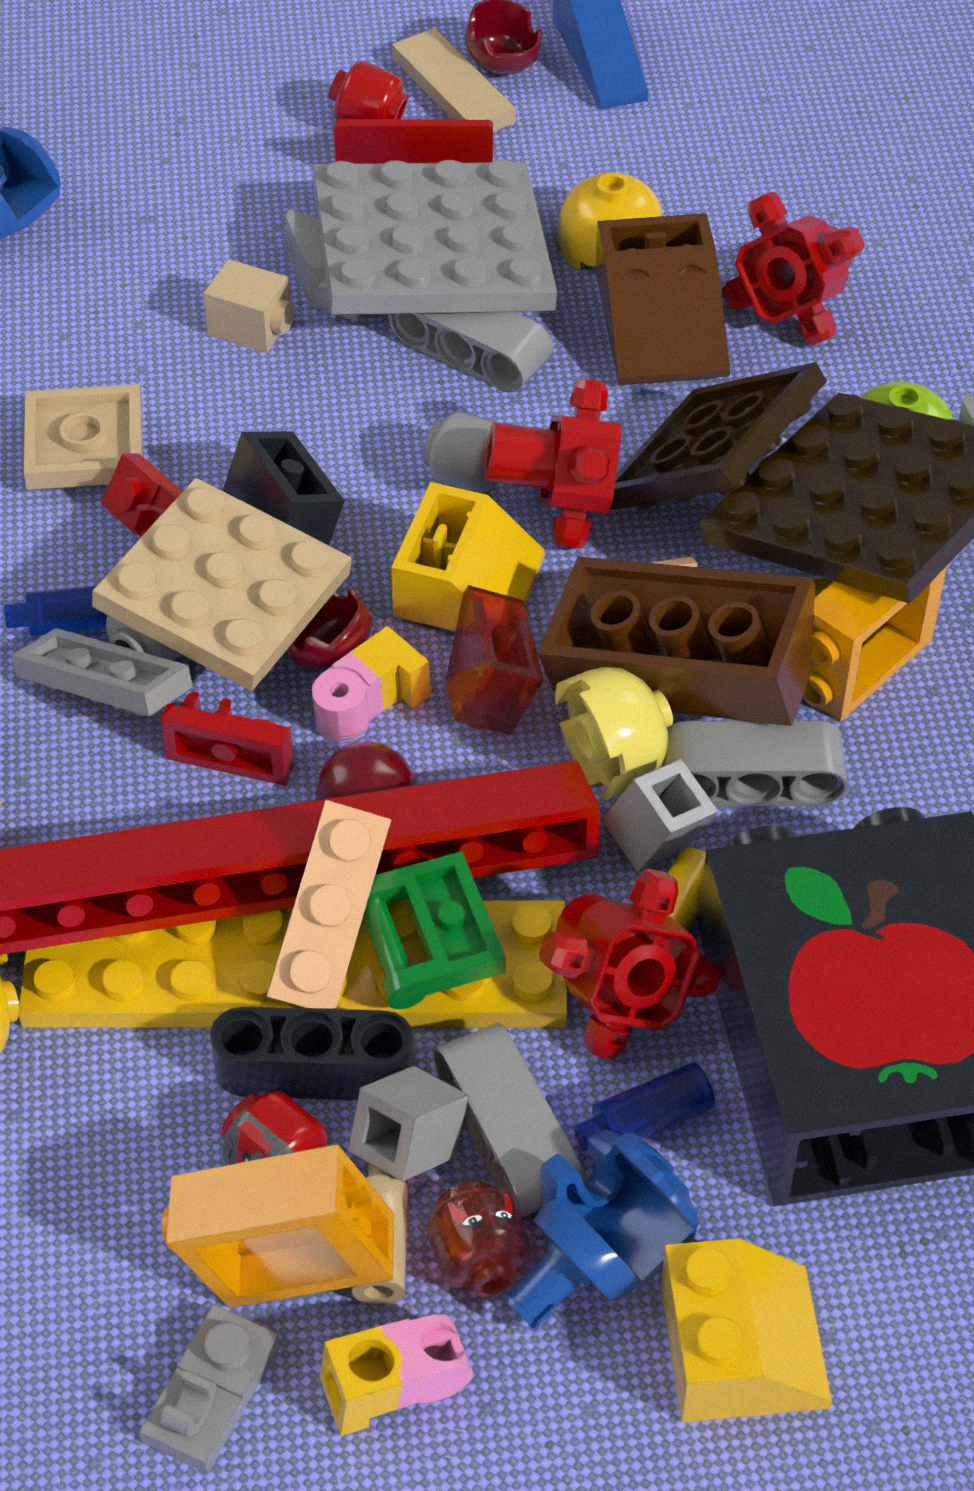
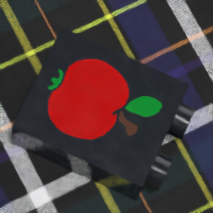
(849, 998)

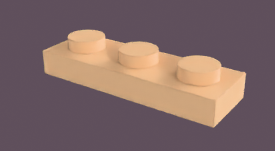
(328, 908)

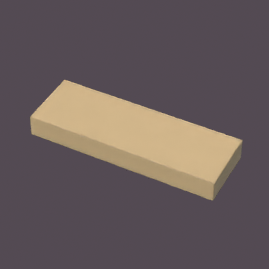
(452, 79)

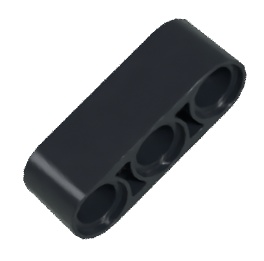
(285, 1034)

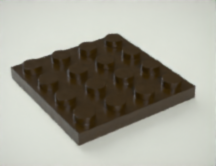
(858, 498)

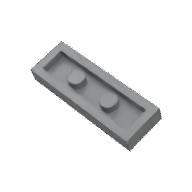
(103, 672)

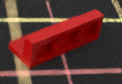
(413, 140)

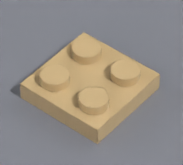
(80, 434)

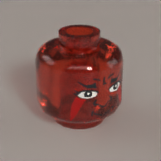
(478, 1238)

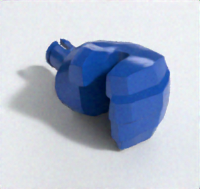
(26, 180)
(604, 1228)

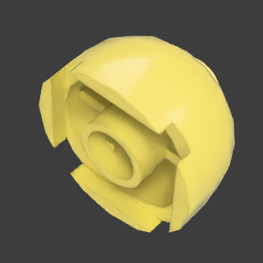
(614, 726)

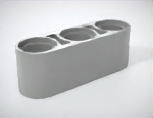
(487, 345)
(762, 761)
(504, 1112)

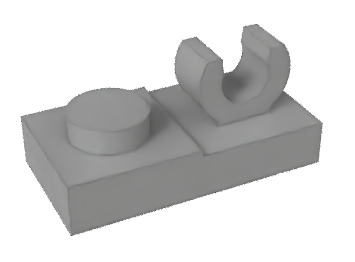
(210, 1388)

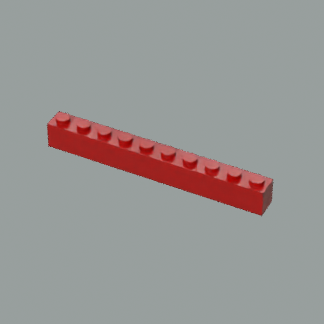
(258, 857)

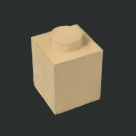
(248, 306)

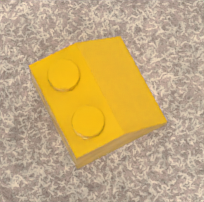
(741, 1332)

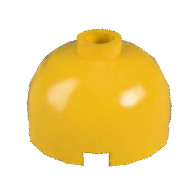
(600, 199)

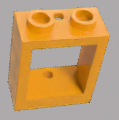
(864, 642)
(280, 1227)

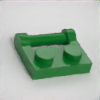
(449, 924)

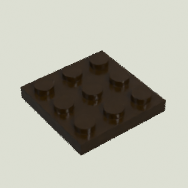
(716, 437)

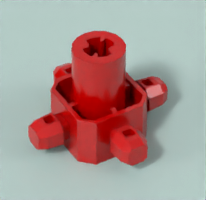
(792, 268)
(568, 462)
(628, 961)

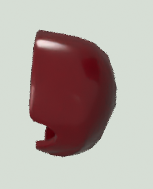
(502, 36)
(332, 632)
(363, 769)

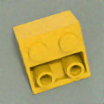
(457, 543)

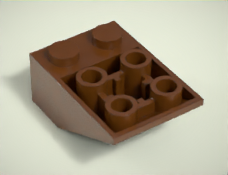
(662, 298)

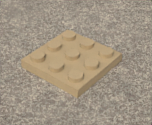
(222, 583)

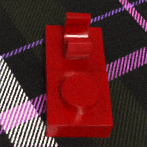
(138, 493)
(227, 741)

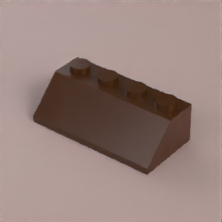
(697, 634)

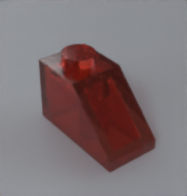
(492, 662)

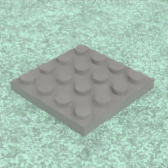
(432, 238)

